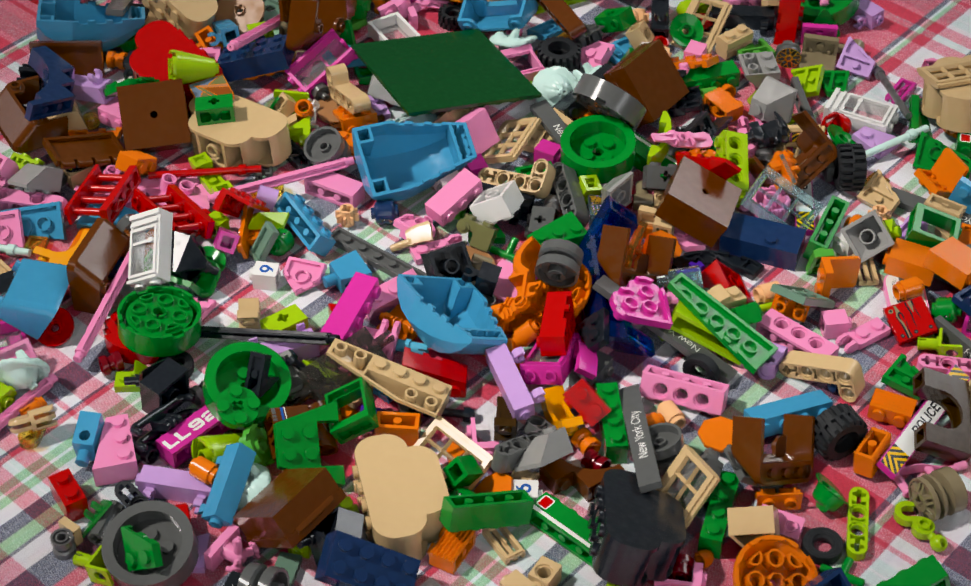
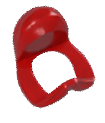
(838, 119)

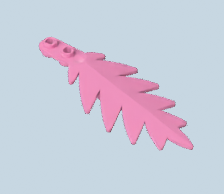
(153, 187)

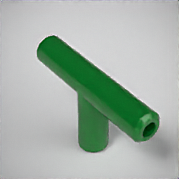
(508, 253)
(846, 566)

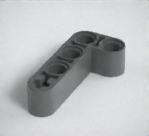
(569, 192)
(509, 452)

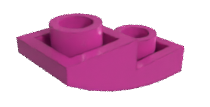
(586, 360)

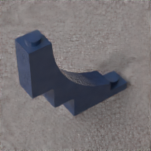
(56, 75)

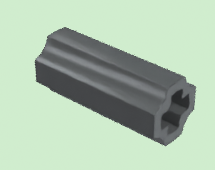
(98, 530)

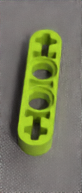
(857, 523)

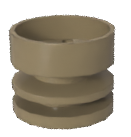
(938, 494)

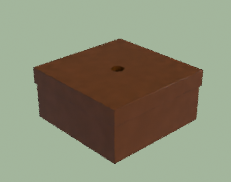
(649, 78)
(154, 116)
(698, 202)
(289, 507)

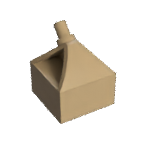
(752, 522)

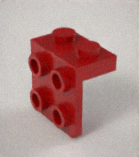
(233, 201)
(586, 402)

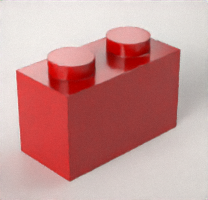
(68, 494)

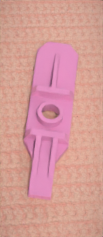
(684, 139)

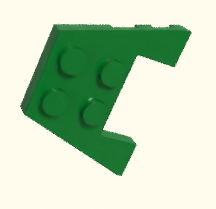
(298, 441)

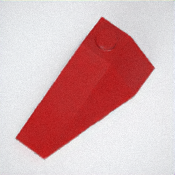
(717, 165)

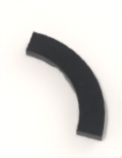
(741, 265)

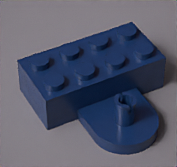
(256, 58)
(358, 562)

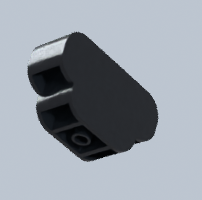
(633, 532)

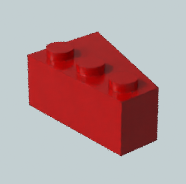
(788, 20)
(557, 324)
(443, 370)

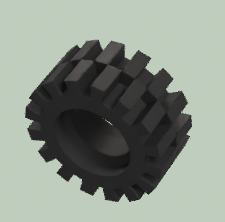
(449, 15)

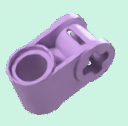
(268, 195)
(770, 368)

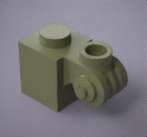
(483, 232)

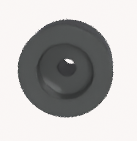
(320, 91)

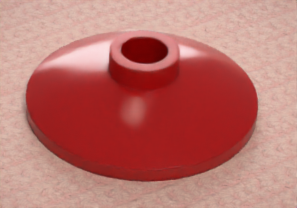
(63, 334)

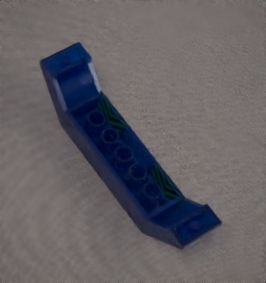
(622, 335)

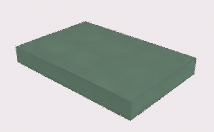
(803, 296)

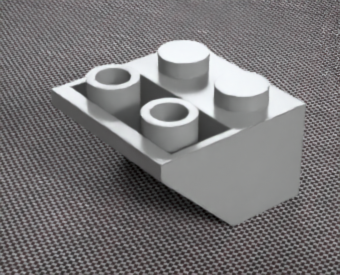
(758, 66)
(37, 178)

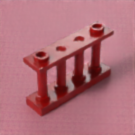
(112, 204)
(181, 204)

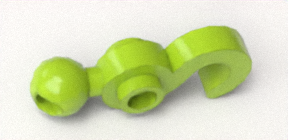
(921, 527)

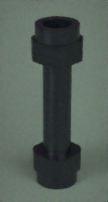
(466, 414)

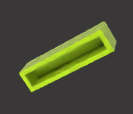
(689, 326)

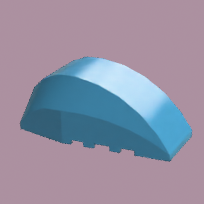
(86, 22)
(408, 156)
(449, 314)

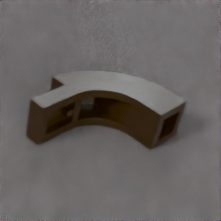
(504, 424)

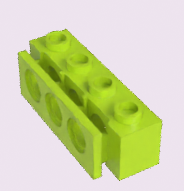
(735, 148)

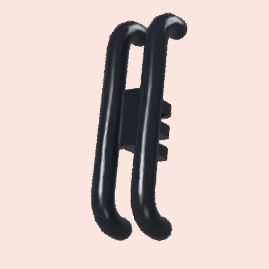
(161, 420)

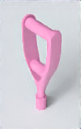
(921, 468)

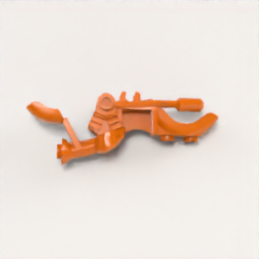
(530, 293)

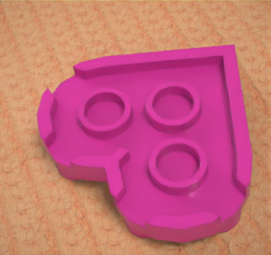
(642, 304)

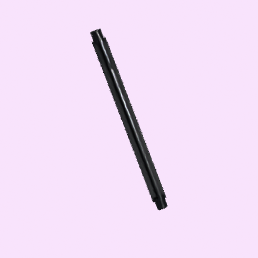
(268, 335)

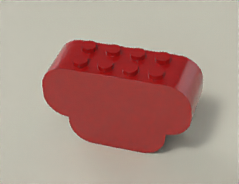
(153, 50)

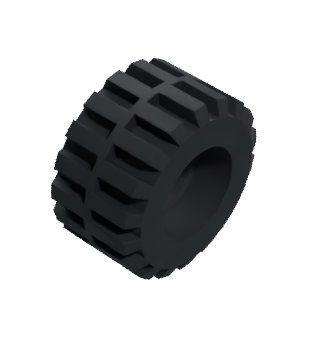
(559, 52)
(850, 167)
(838, 432)

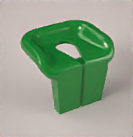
(204, 286)

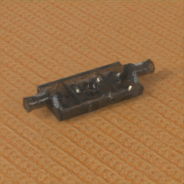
(327, 375)

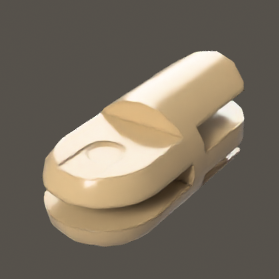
(34, 423)

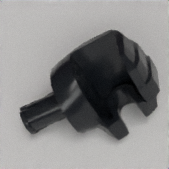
(769, 135)

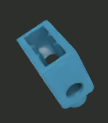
(344, 269)
(87, 437)

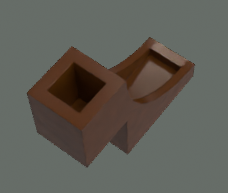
(561, 475)

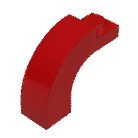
(114, 344)

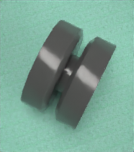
(326, 145)
(559, 263)
(667, 444)
(261, 575)

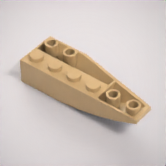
(393, 379)

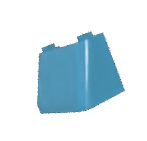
(496, 14)
(34, 295)

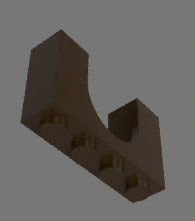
(954, 397)

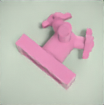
(229, 547)

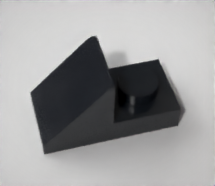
(258, 375)

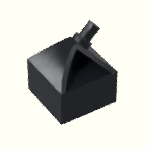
(189, 258)
(447, 260)
(160, 383)
(338, 519)

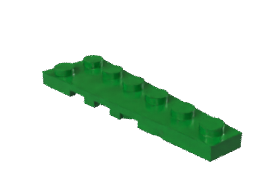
(735, 334)

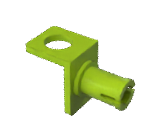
(937, 344)
(94, 566)

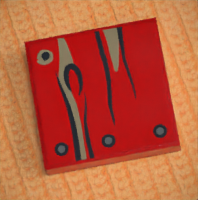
(910, 320)

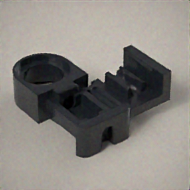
(693, 103)

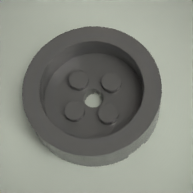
(607, 99)
(165, 525)

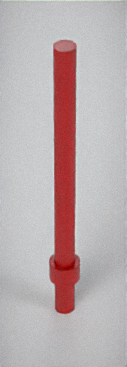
(241, 169)

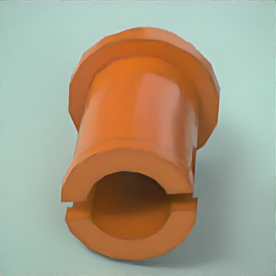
(37, 403)

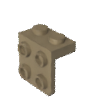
(819, 50)

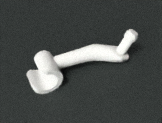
(316, 105)

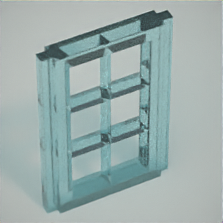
(788, 187)

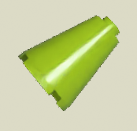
(190, 67)
(213, 445)

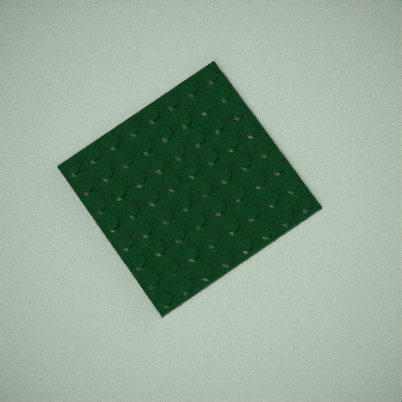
(444, 72)

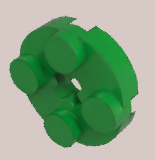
(239, 418)

